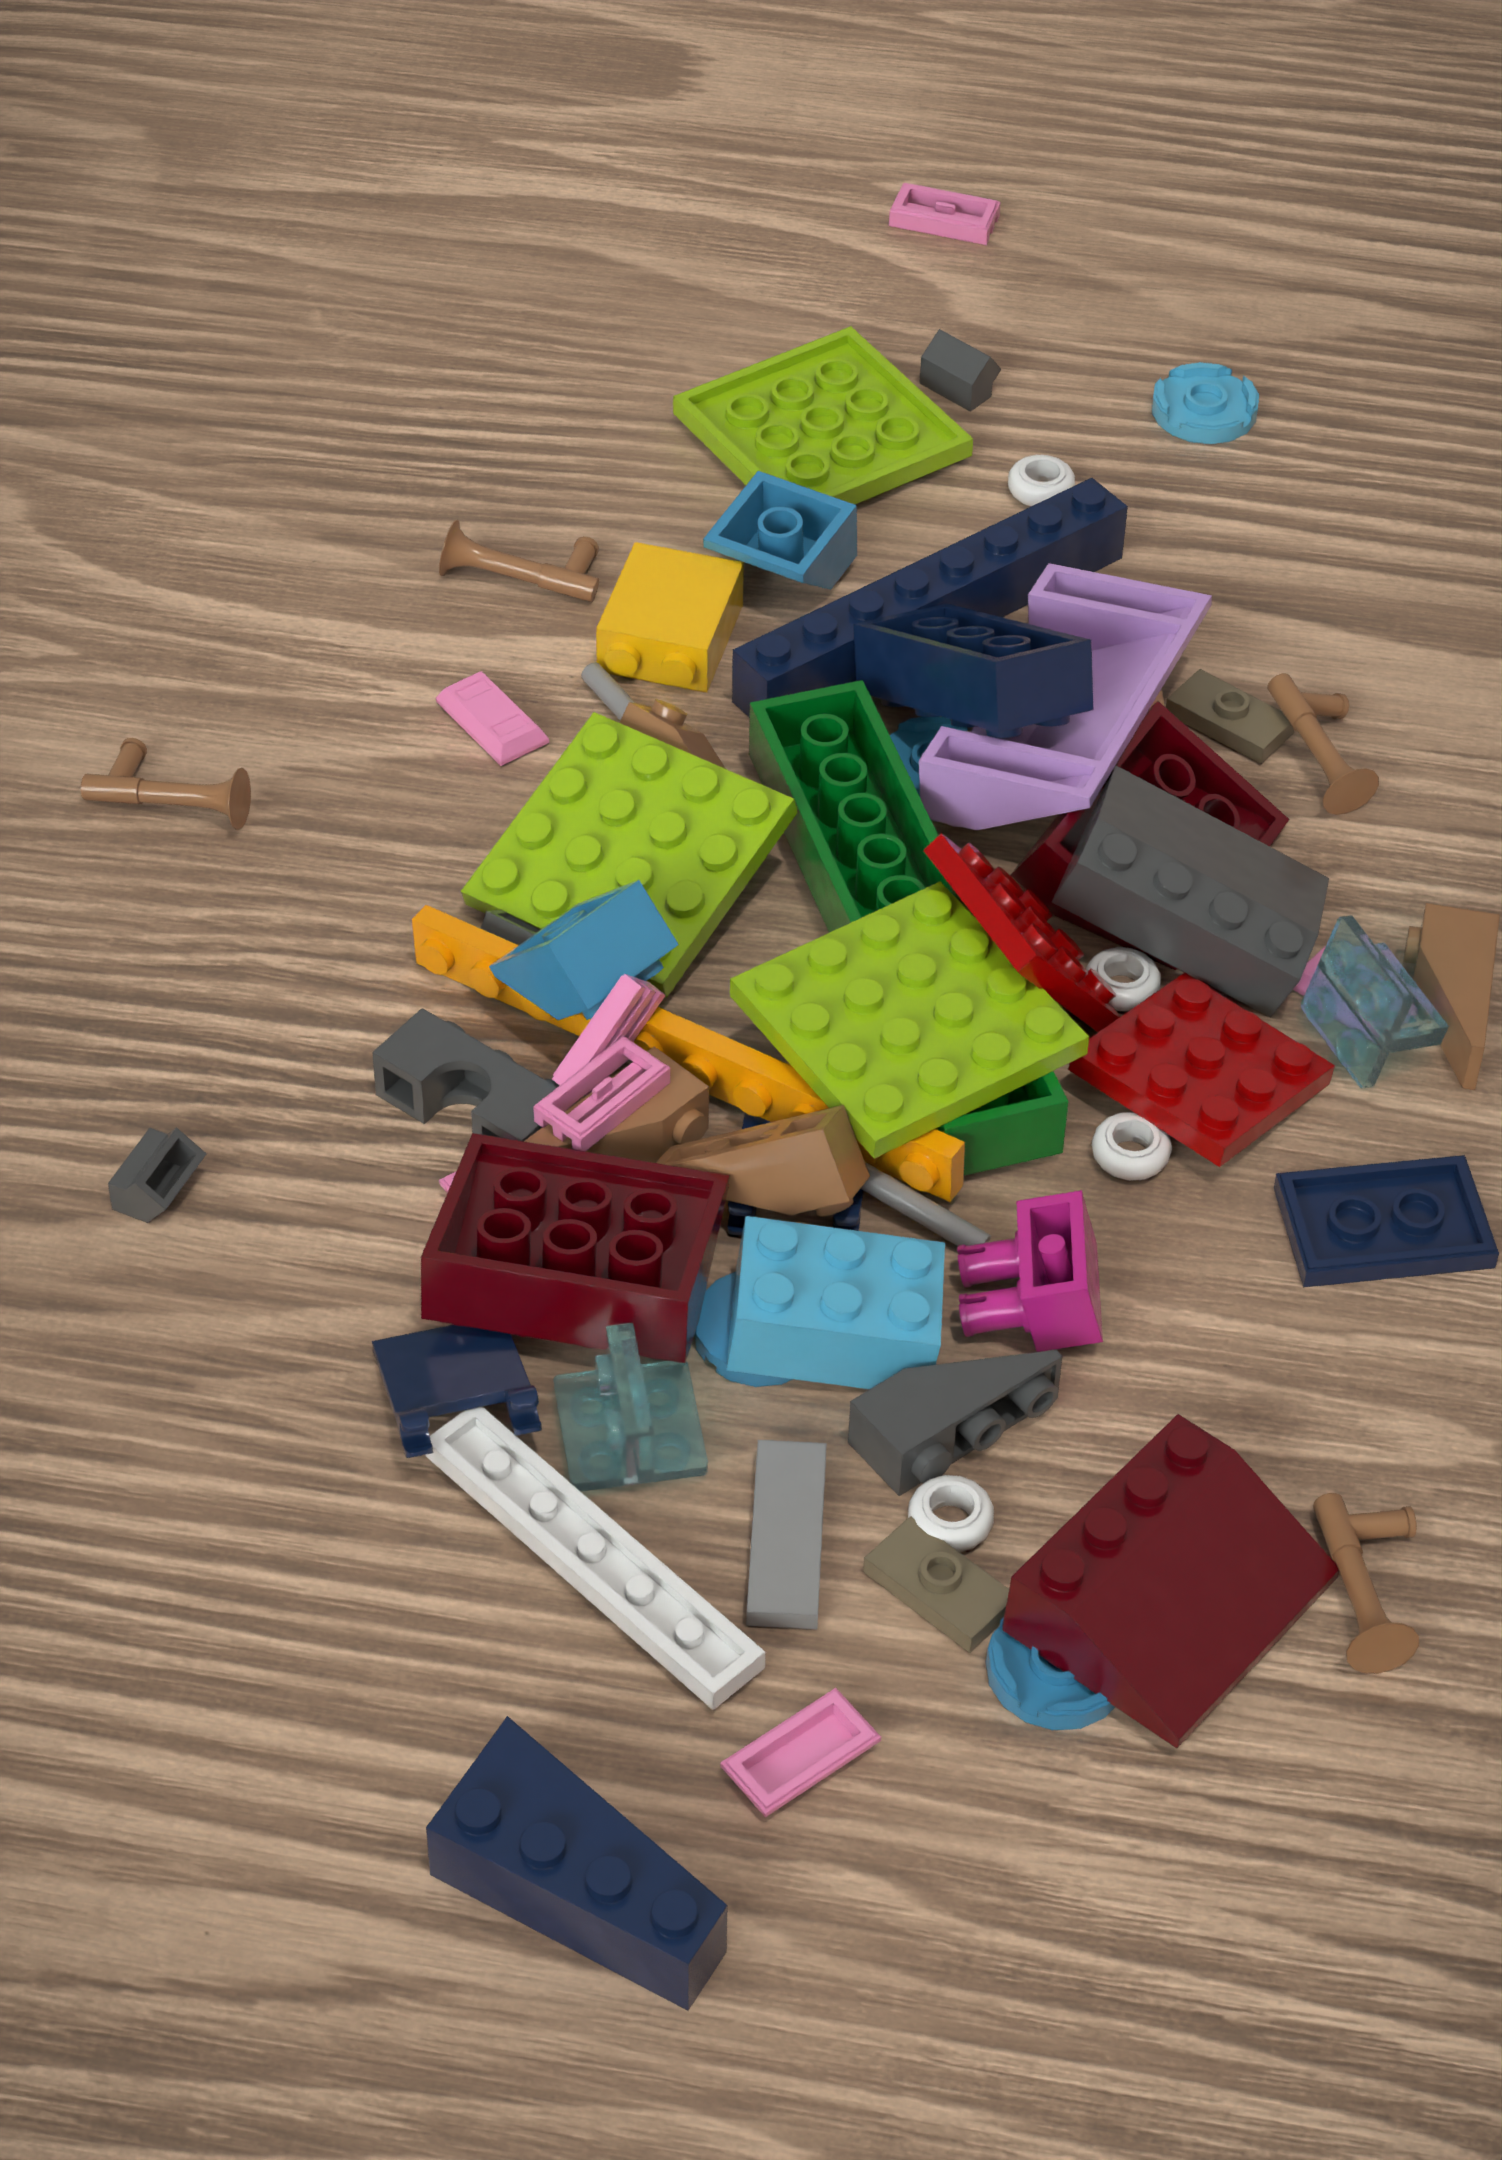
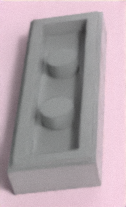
(786, 1535)

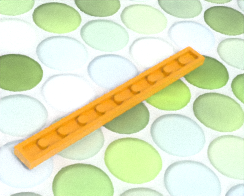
(730, 1069)

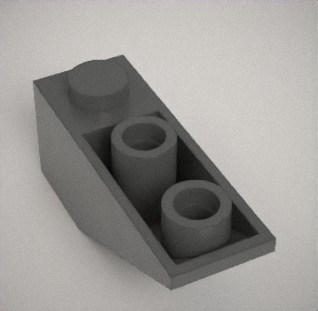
(941, 1412)

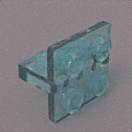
(1367, 1004)
(629, 1419)

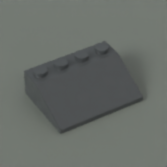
(1194, 892)

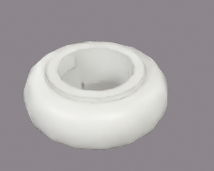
(1027, 472)
(1127, 963)
(1126, 1163)
(958, 1492)

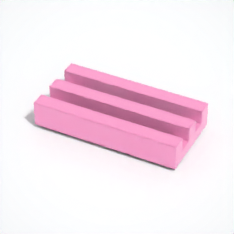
(944, 213)
(621, 1014)
(611, 1098)

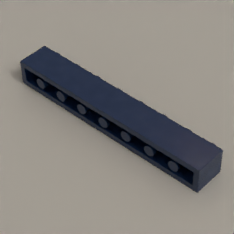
(980, 573)

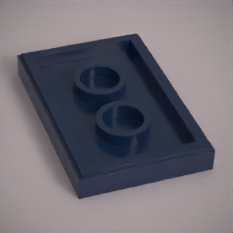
(1385, 1221)

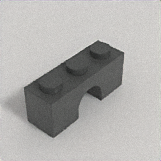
(439, 1065)

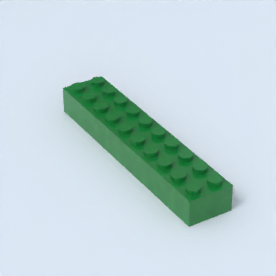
(863, 849)

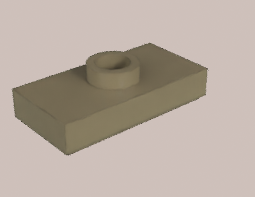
(1230, 716)
(938, 1584)

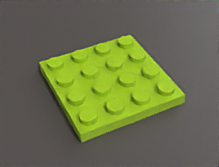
(824, 420)
(626, 813)
(907, 1018)

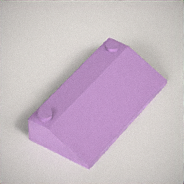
(1049, 771)

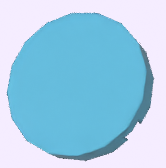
(1205, 403)

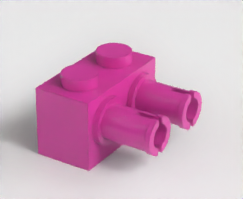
(1057, 1274)

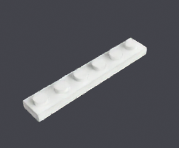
(596, 1556)

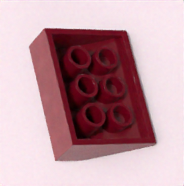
(1181, 765)
(573, 1244)
(1169, 1582)

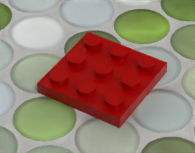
(1022, 933)
(1202, 1068)

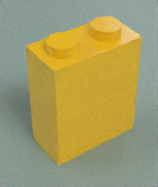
(670, 617)

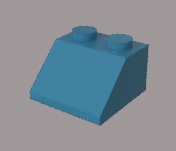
(788, 531)
(586, 951)

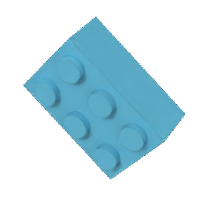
(834, 1303)

